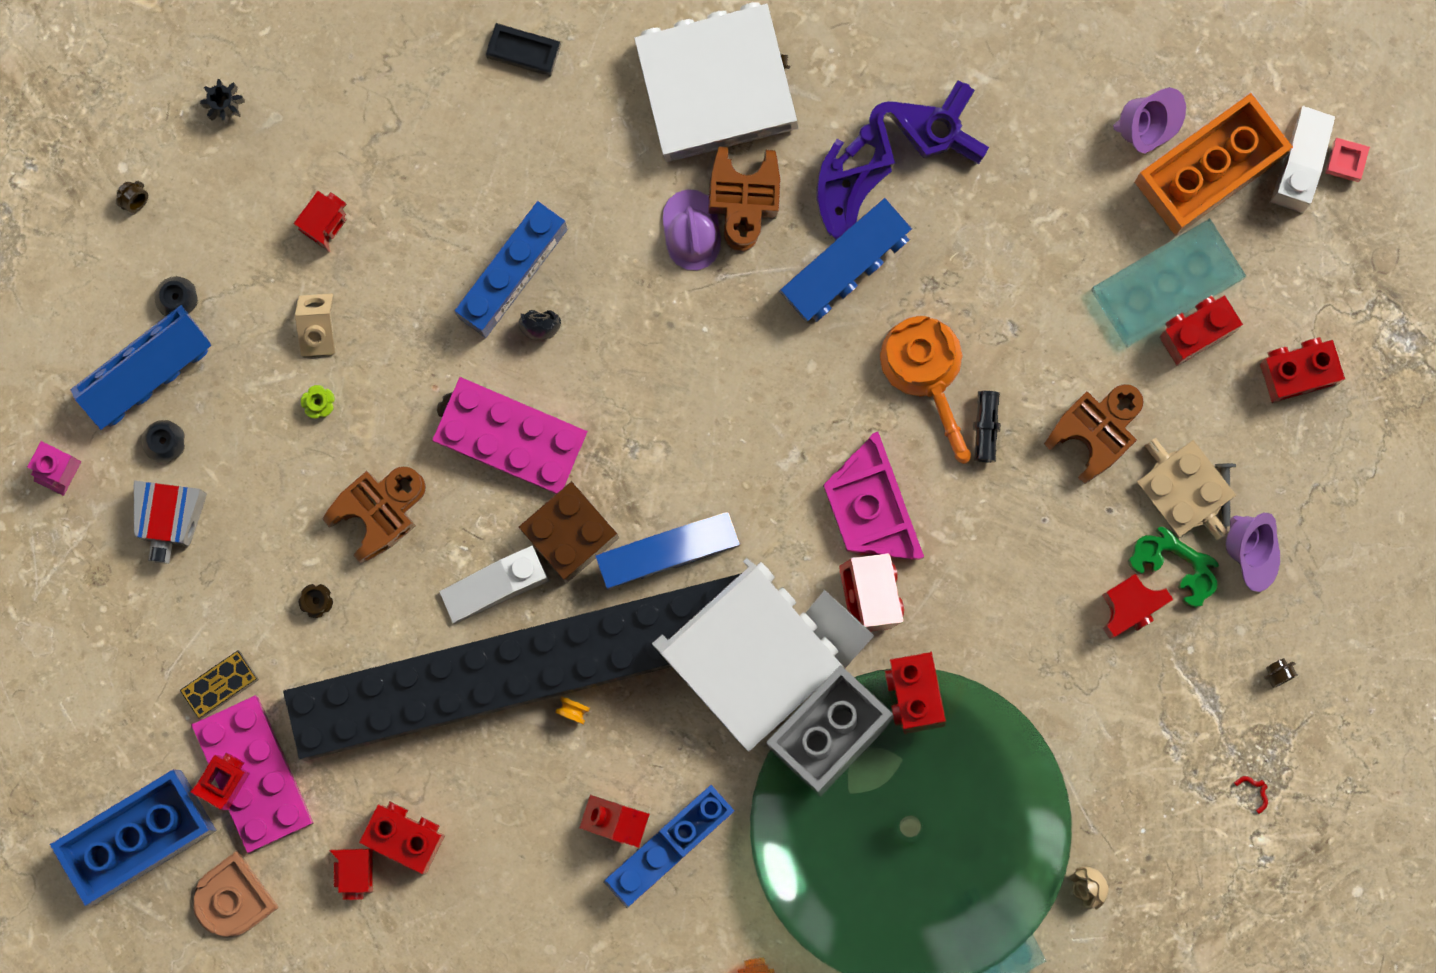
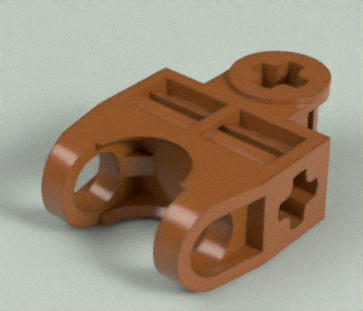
(744, 197)
(1099, 428)
(379, 531)

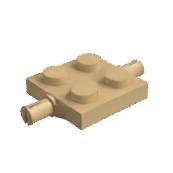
(1186, 488)

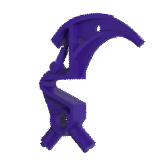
(915, 124)

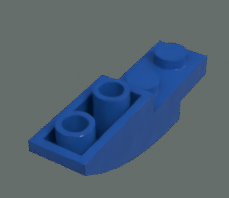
(668, 846)

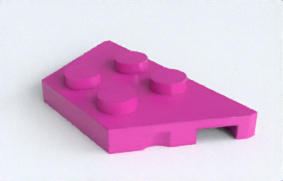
(871, 505)

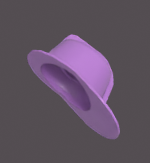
(1152, 119)
(690, 231)
(1256, 549)

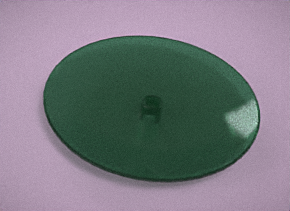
(929, 902)

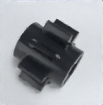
(230, 104)

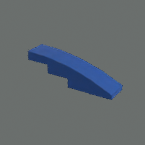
(667, 550)

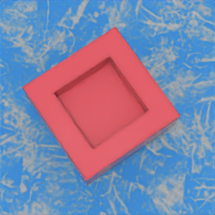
(1347, 160)

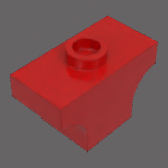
(1132, 605)
(614, 821)

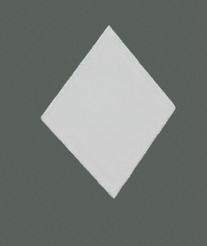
(838, 627)

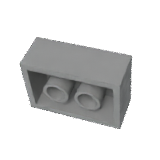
(830, 730)

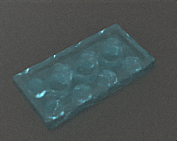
(1168, 282)

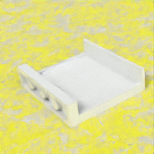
(716, 81)
(750, 655)

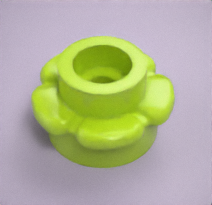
(324, 408)

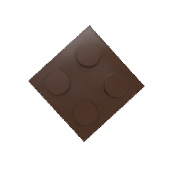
(569, 532)

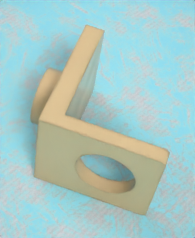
(315, 325)

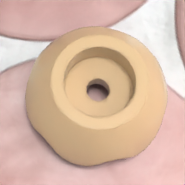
(1090, 887)

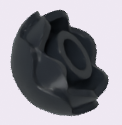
(175, 285)
(539, 325)
(171, 448)

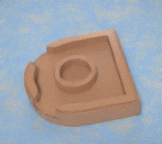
(231, 898)

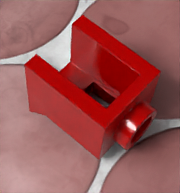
(322, 218)
(214, 795)
(353, 872)

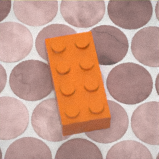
(1213, 164)

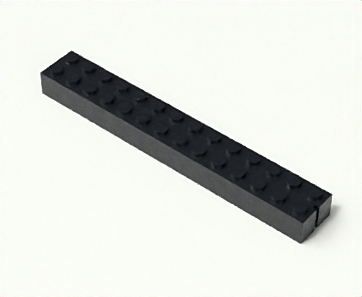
(490, 673)

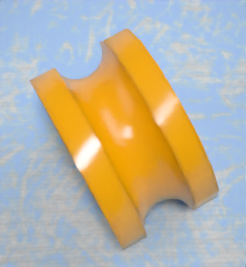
(572, 710)

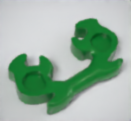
(1201, 583)

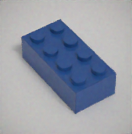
(133, 837)

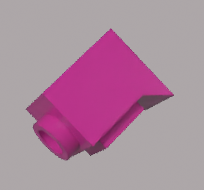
(53, 468)

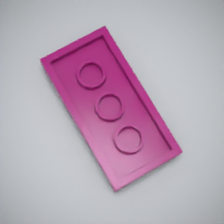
(509, 436)
(270, 799)

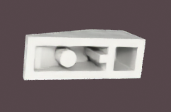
(1305, 161)
(494, 584)

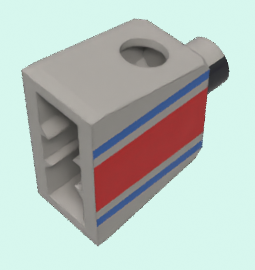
(166, 516)

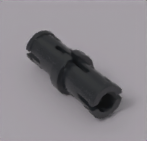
(986, 426)

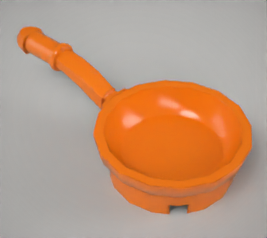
(922, 360)

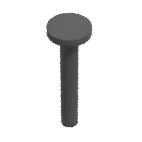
(1225, 473)

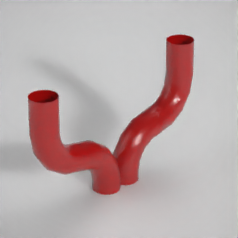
(1256, 784)

